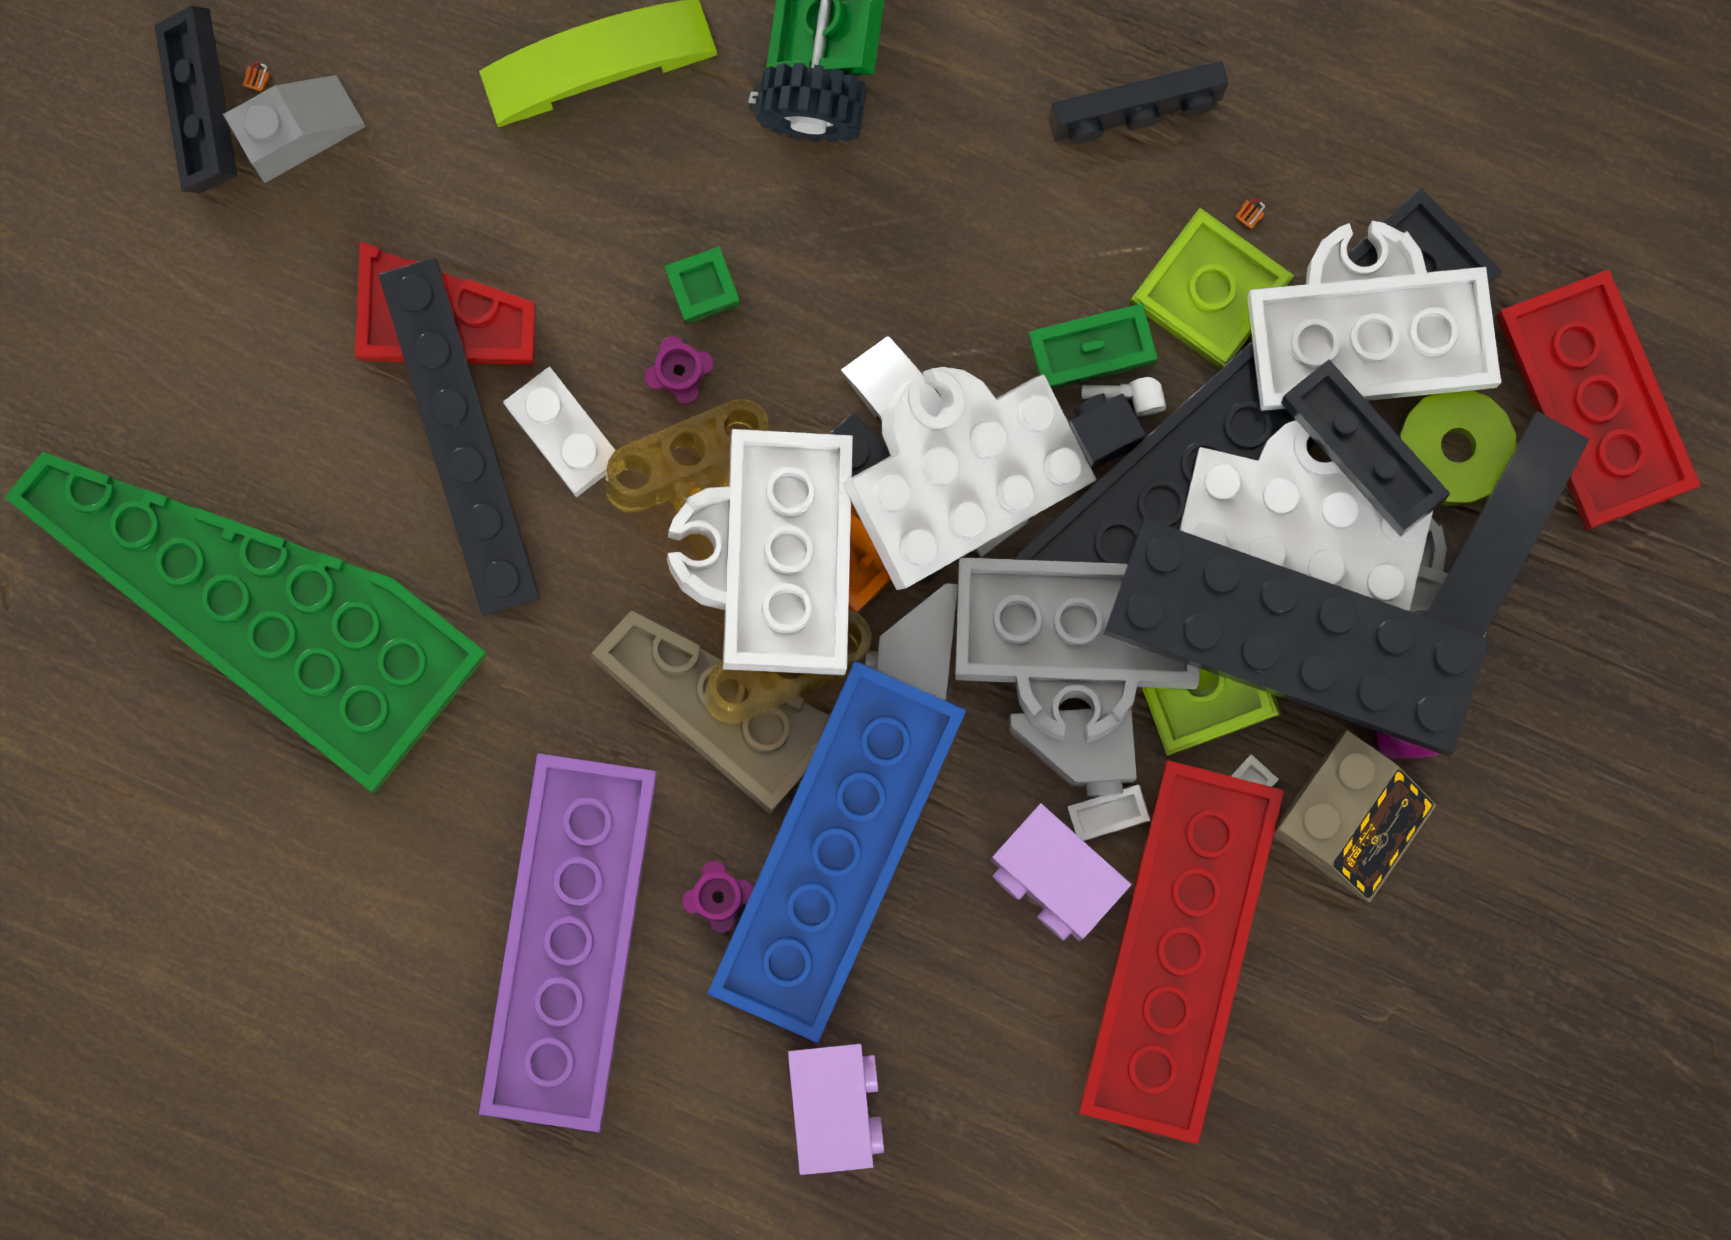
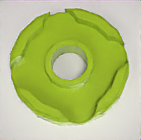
(1480, 422)

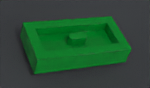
(1093, 347)

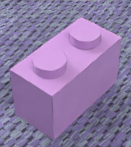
(1058, 874)
(832, 1109)

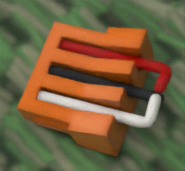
(256, 79)
(1250, 214)

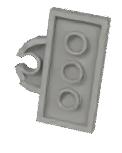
(1046, 634)

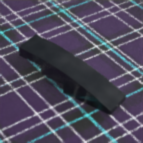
(1508, 525)

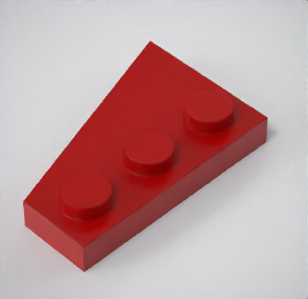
(491, 321)

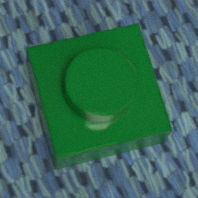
(702, 285)

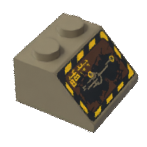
(1355, 816)

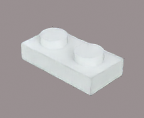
(561, 431)

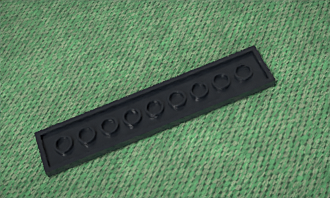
(1219, 417)

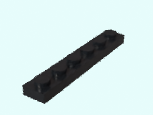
(459, 436)

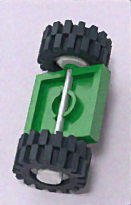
(814, 67)

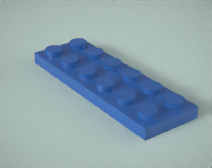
(836, 851)

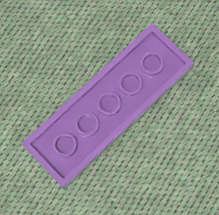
(568, 943)

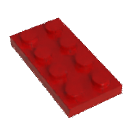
(1595, 379)

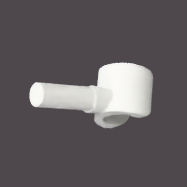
(1144, 392)

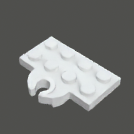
(1379, 324)
(963, 472)
(1302, 518)
(776, 551)

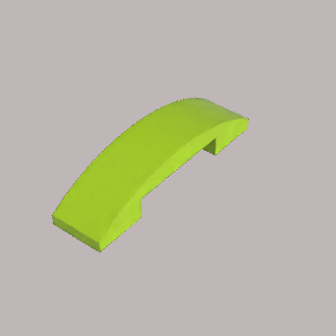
(595, 56)

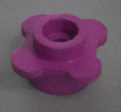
(674, 354)
(701, 897)

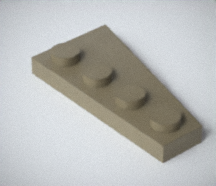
(670, 678)

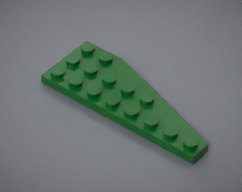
(303, 633)

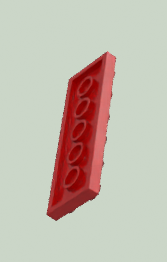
(1181, 952)

